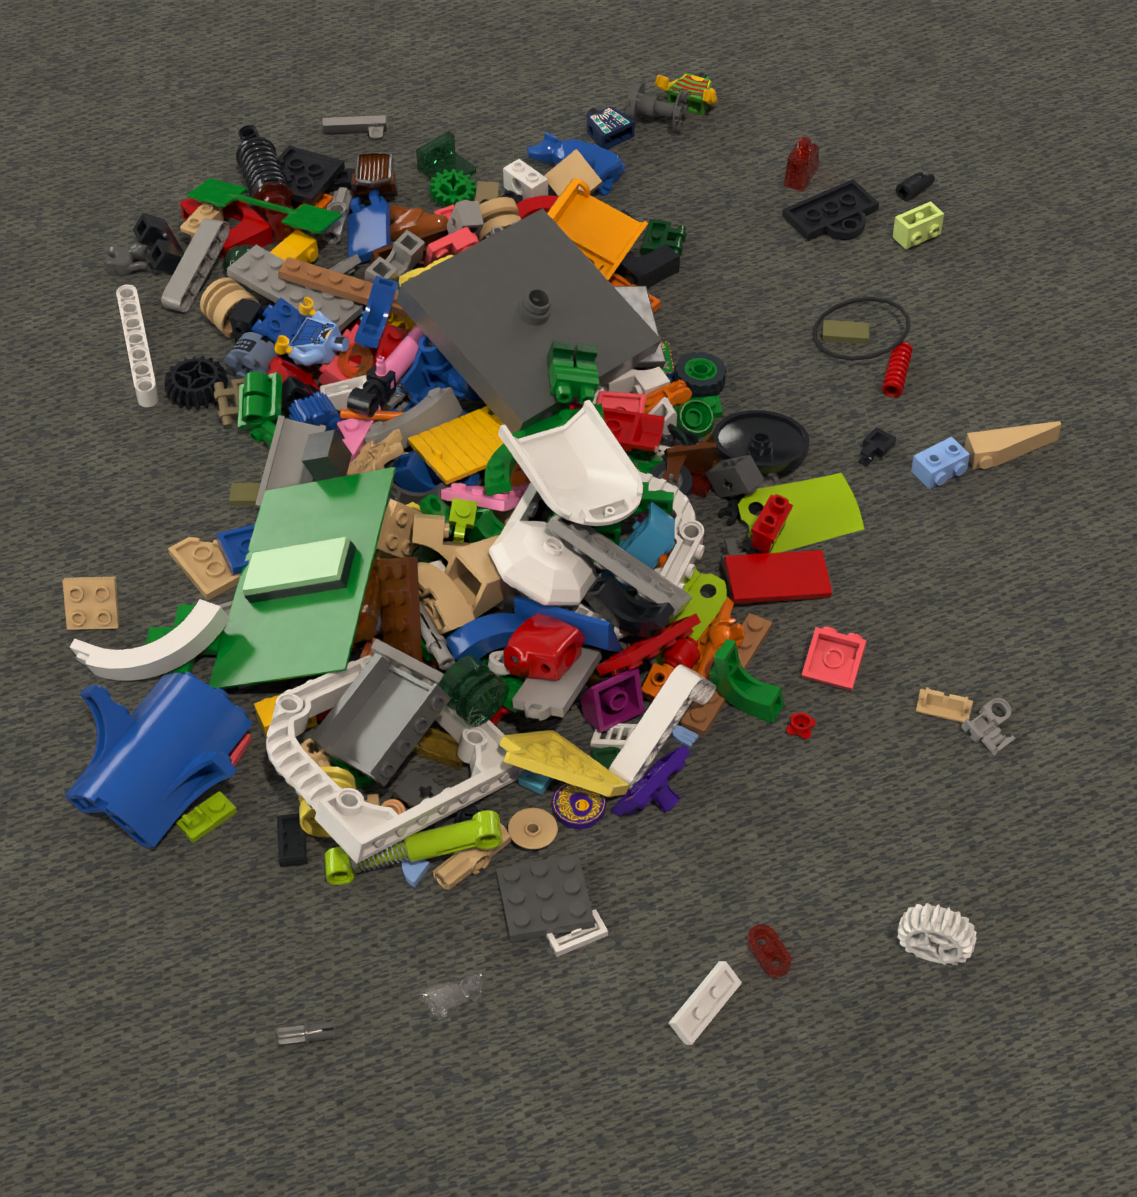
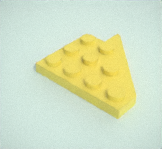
(558, 758)

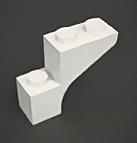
(638, 381)

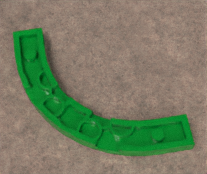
(501, 464)

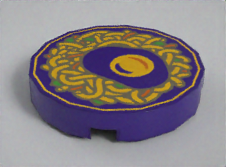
(578, 806)

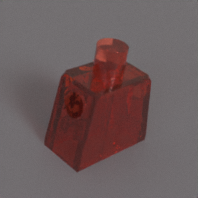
(804, 156)

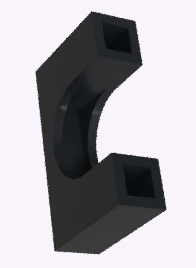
(649, 268)

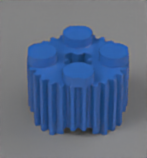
(315, 411)

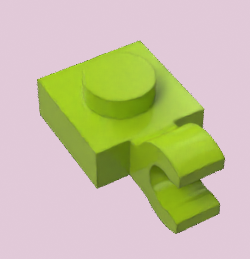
(462, 517)

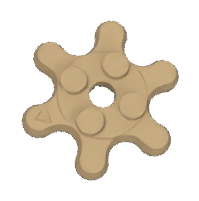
(375, 456)

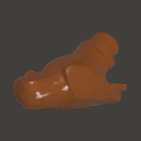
(413, 220)

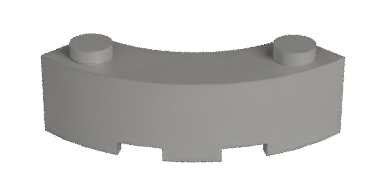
(432, 411)

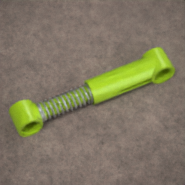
(480, 832)

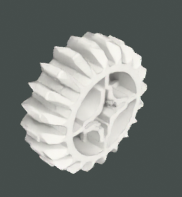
(937, 934)

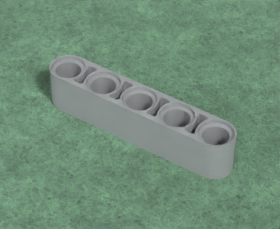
(195, 265)

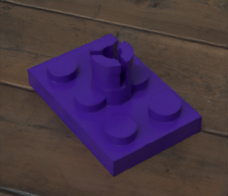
(654, 785)

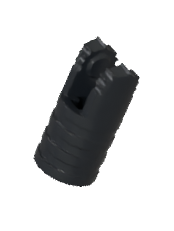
(914, 185)

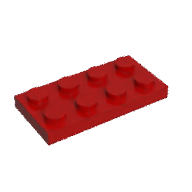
(648, 647)

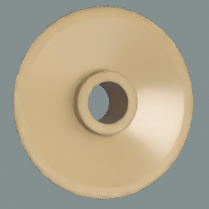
(533, 820)

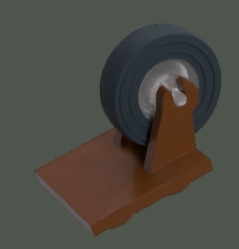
(685, 460)

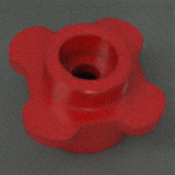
(804, 720)

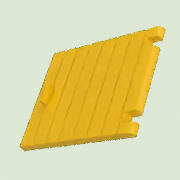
(459, 445)

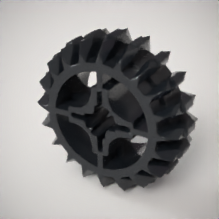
(193, 382)

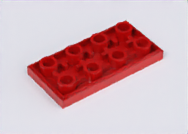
(777, 576)

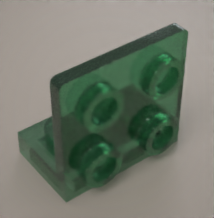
(441, 155)

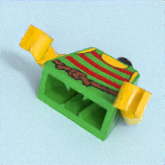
(698, 87)

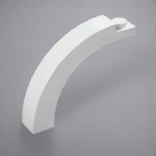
(160, 656)

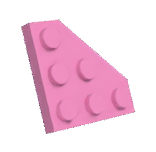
(501, 501)

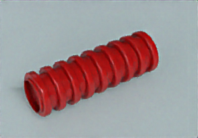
(897, 370)

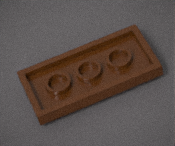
(401, 605)

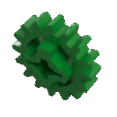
(452, 188)

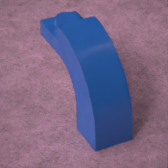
(376, 312)
(418, 477)
(483, 635)

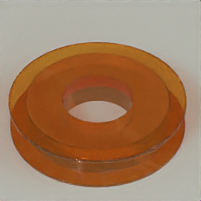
(360, 370)

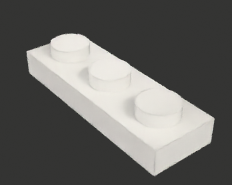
(705, 1003)

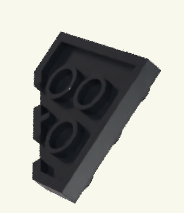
(308, 173)

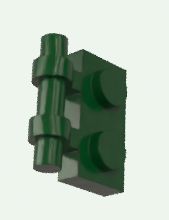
(658, 234)

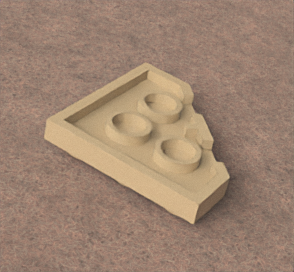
(204, 566)

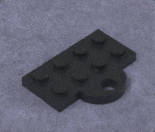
(833, 212)

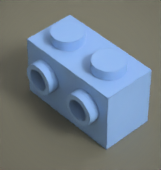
(940, 463)

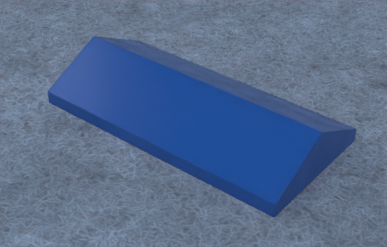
(595, 631)

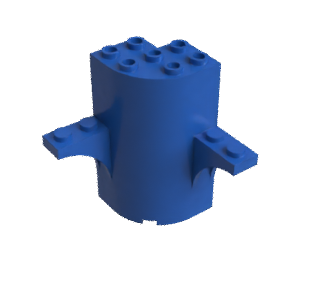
(158, 756)

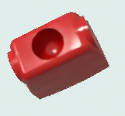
(544, 648)

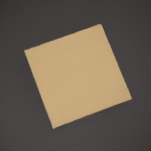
(572, 167)

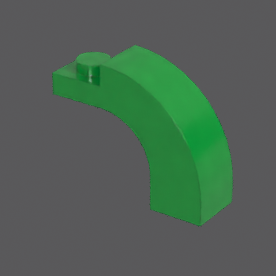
(660, 498)
(742, 689)

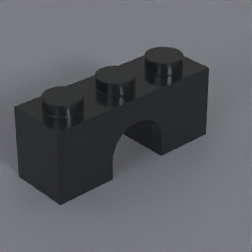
(165, 250)

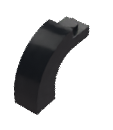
(625, 611)

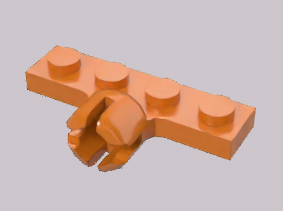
(715, 635)

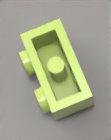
(918, 225)

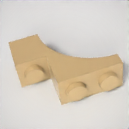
(430, 531)

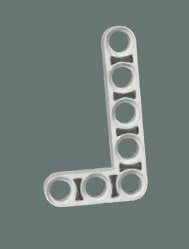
(659, 721)

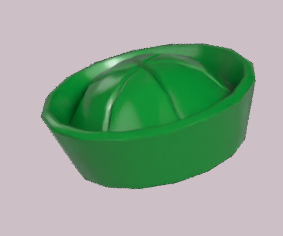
(695, 417)

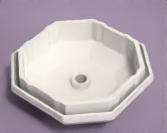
(542, 564)

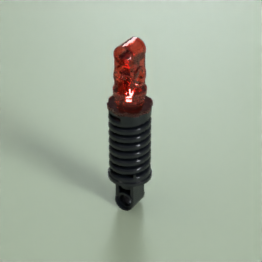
(264, 178)

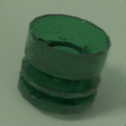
(473, 690)

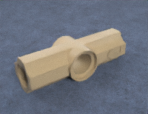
(467, 862)

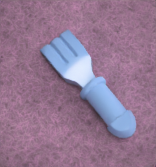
(684, 736)

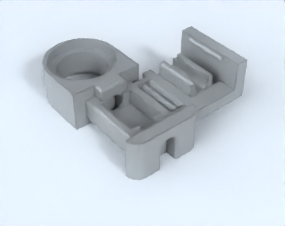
(988, 730)

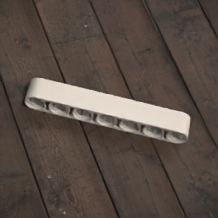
(137, 346)

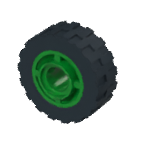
(702, 374)

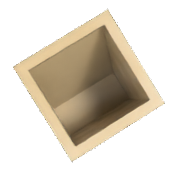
(477, 576)

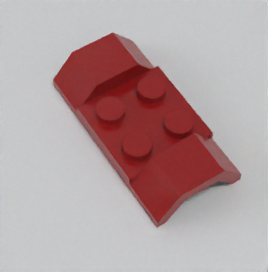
(633, 429)

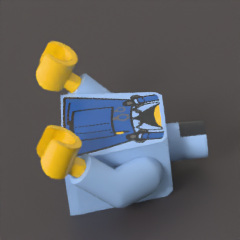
(316, 339)

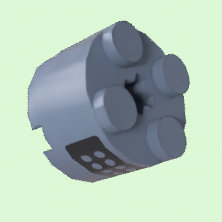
(250, 355)

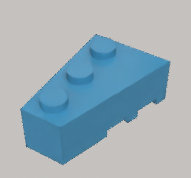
(648, 540)

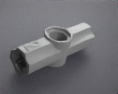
(341, 204)

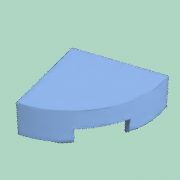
(414, 871)

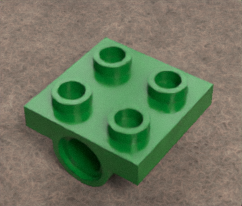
(259, 399)

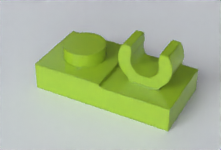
(206, 817)

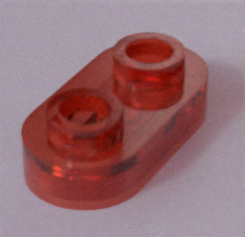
(770, 952)

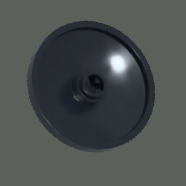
(769, 437)

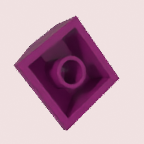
(613, 700)

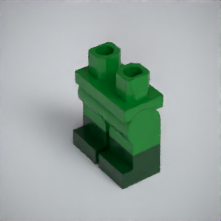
(573, 371)

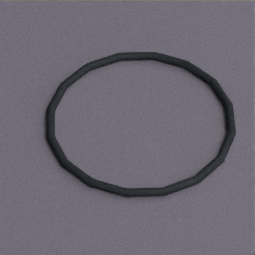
(862, 357)

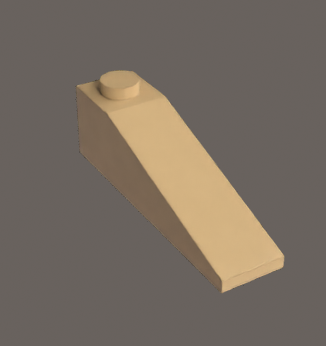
(1001, 445)

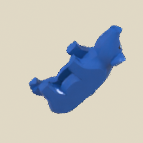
(602, 161)

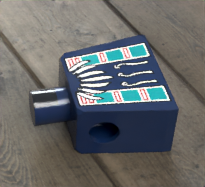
(609, 127)

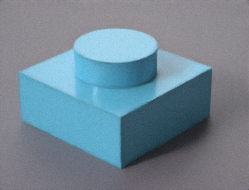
(534, 782)

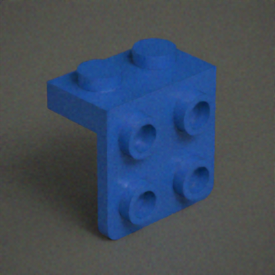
(279, 320)

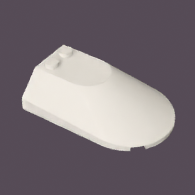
(579, 469)

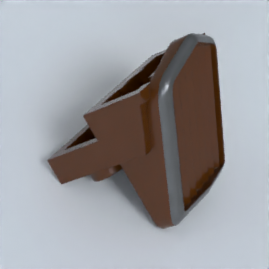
(374, 172)

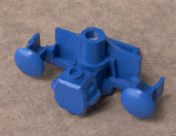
(433, 371)

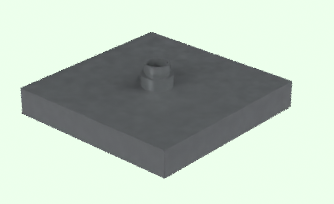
(505, 305)

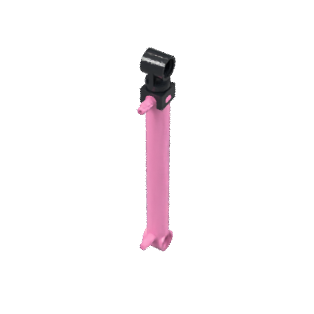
(384, 376)

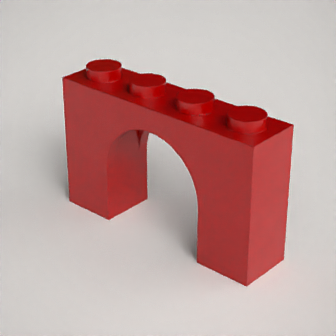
(250, 230)

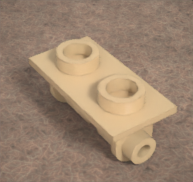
(942, 706)

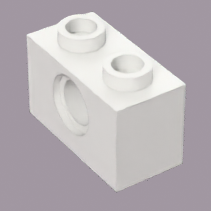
(524, 180)

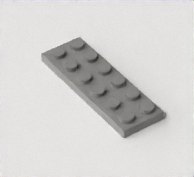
(259, 272)
(620, 562)

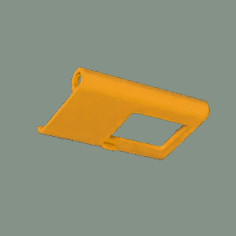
(595, 227)

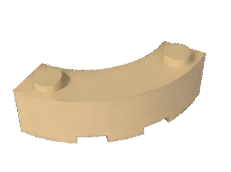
(442, 599)

